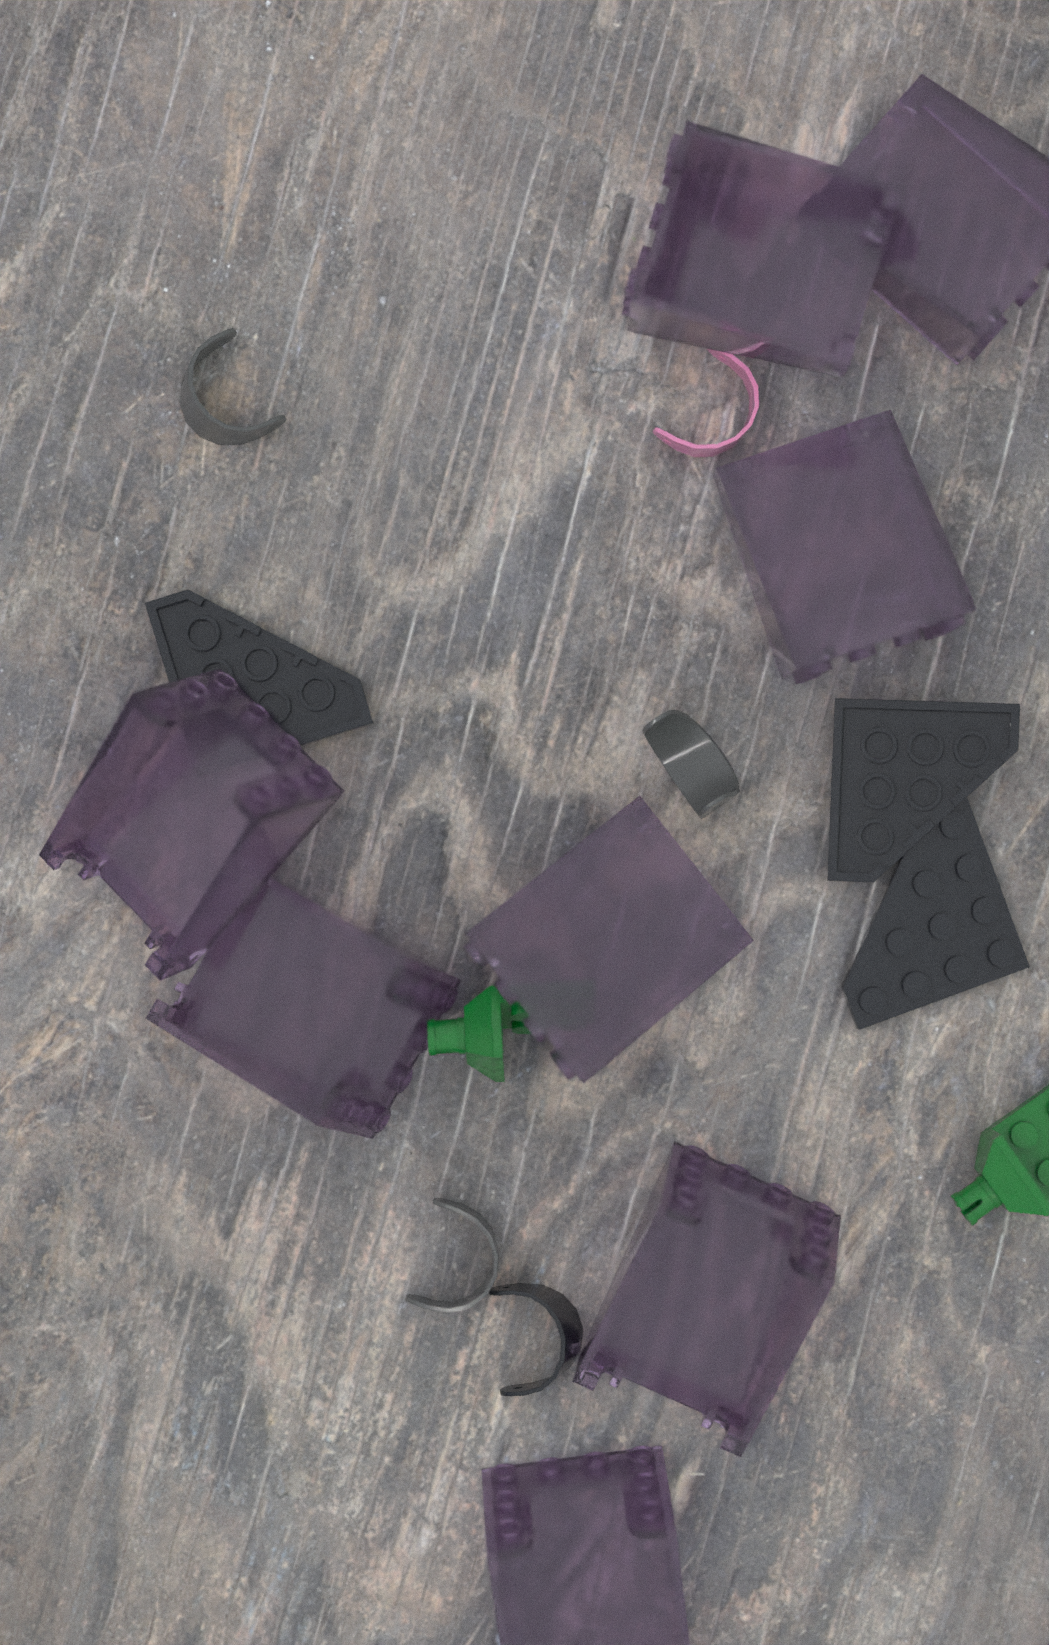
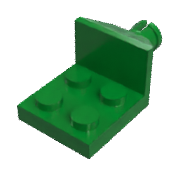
(479, 1032)
(1011, 1164)

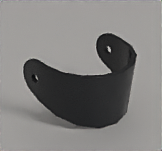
(567, 1322)

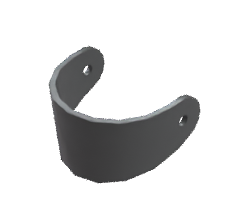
(199, 418)
(692, 761)
(483, 1290)

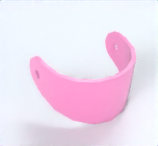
(712, 450)

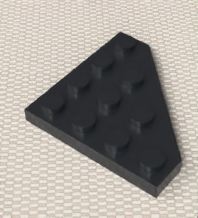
(293, 685)
(904, 771)
(935, 928)

